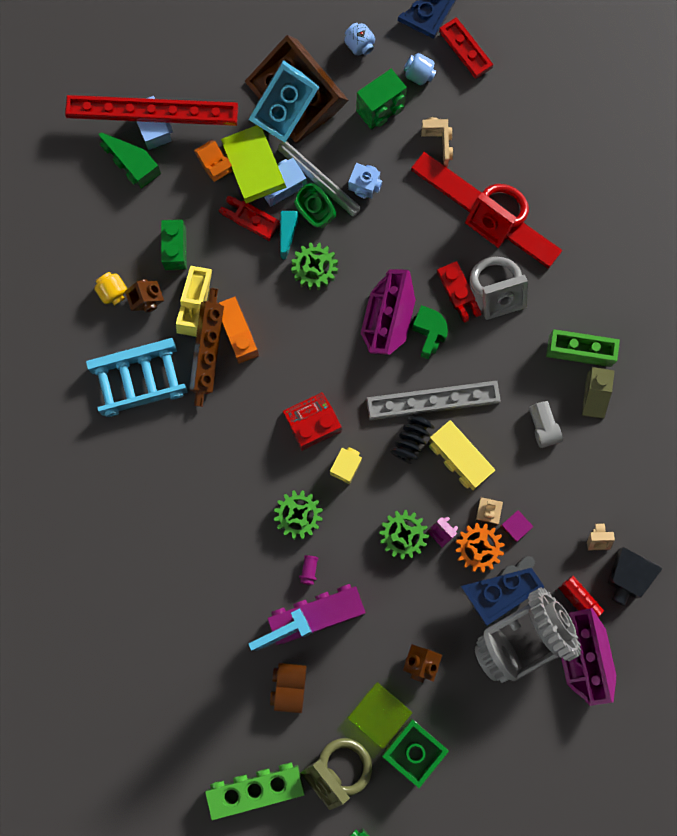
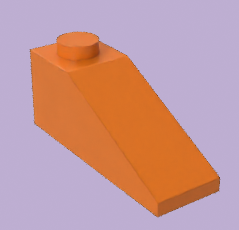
(238, 331)

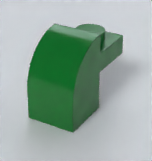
(432, 325)

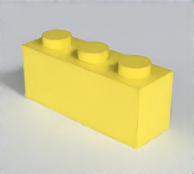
(460, 455)

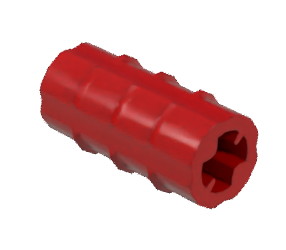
(579, 596)

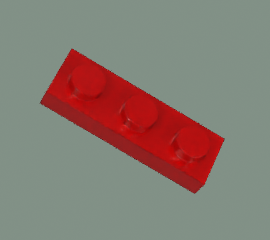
(466, 48)

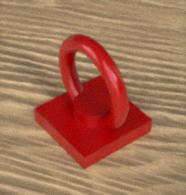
(493, 220)

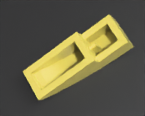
(194, 293)

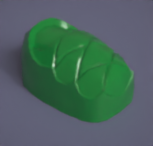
(315, 205)

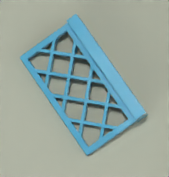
(299, 624)

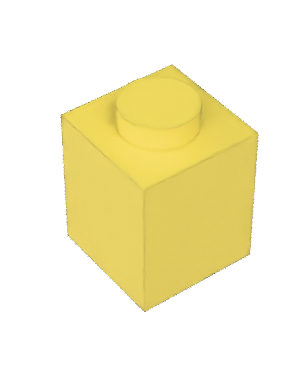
(346, 464)

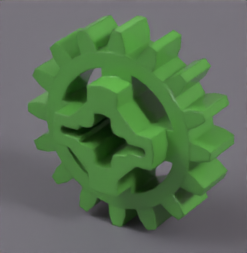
(321, 261)
(307, 509)
(413, 531)

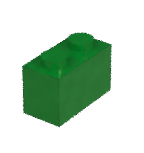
(173, 245)

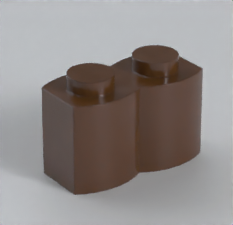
(289, 688)

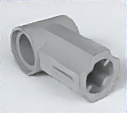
(546, 431)

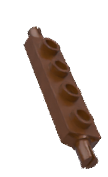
(206, 347)

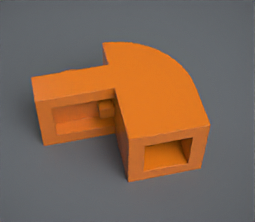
(213, 160)

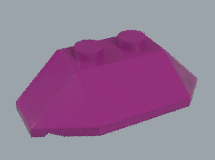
(389, 312)
(592, 672)

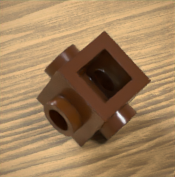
(144, 295)
(422, 663)

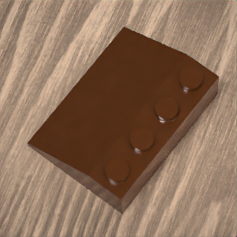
(327, 99)

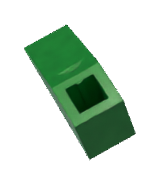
(135, 160)

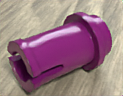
(309, 570)

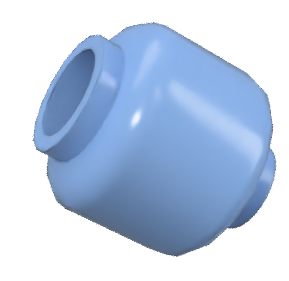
(419, 69)

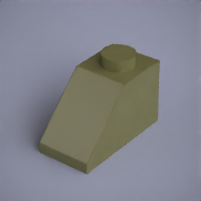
(597, 392)

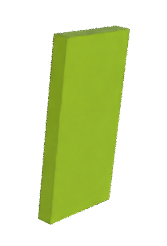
(253, 163)

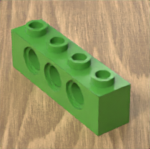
(221, 807)

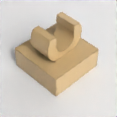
(489, 511)
(600, 539)

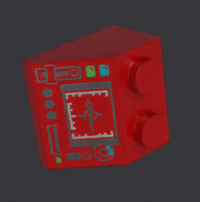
(312, 421)

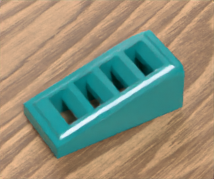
(288, 224)

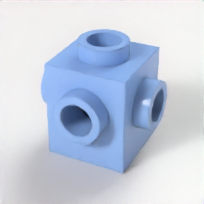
(365, 181)

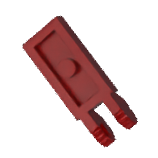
(251, 218)
(458, 290)

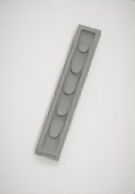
(433, 400)

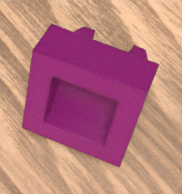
(442, 531)

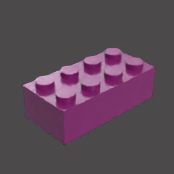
(322, 613)

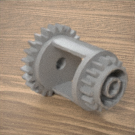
(550, 622)

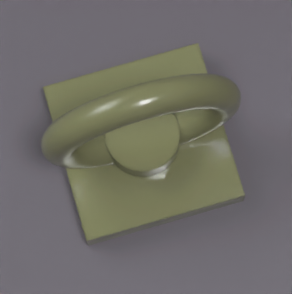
(326, 781)

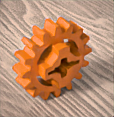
(493, 551)

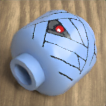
(359, 39)

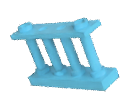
(122, 361)

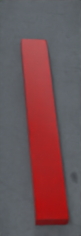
(151, 110)
(466, 195)

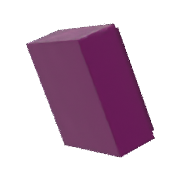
(517, 526)

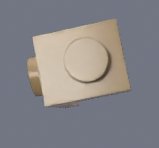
(439, 127)

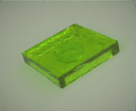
(380, 715)

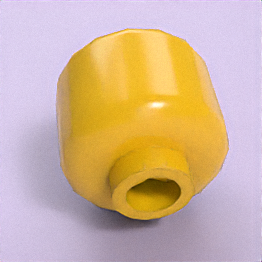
(110, 288)

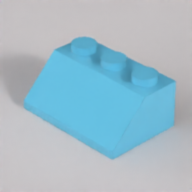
(283, 101)

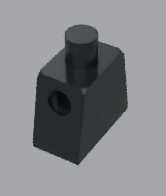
(631, 575)

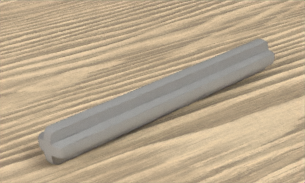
(320, 179)

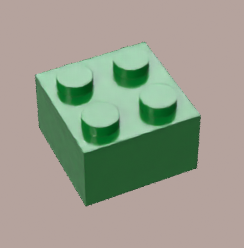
(381, 99)
(415, 753)

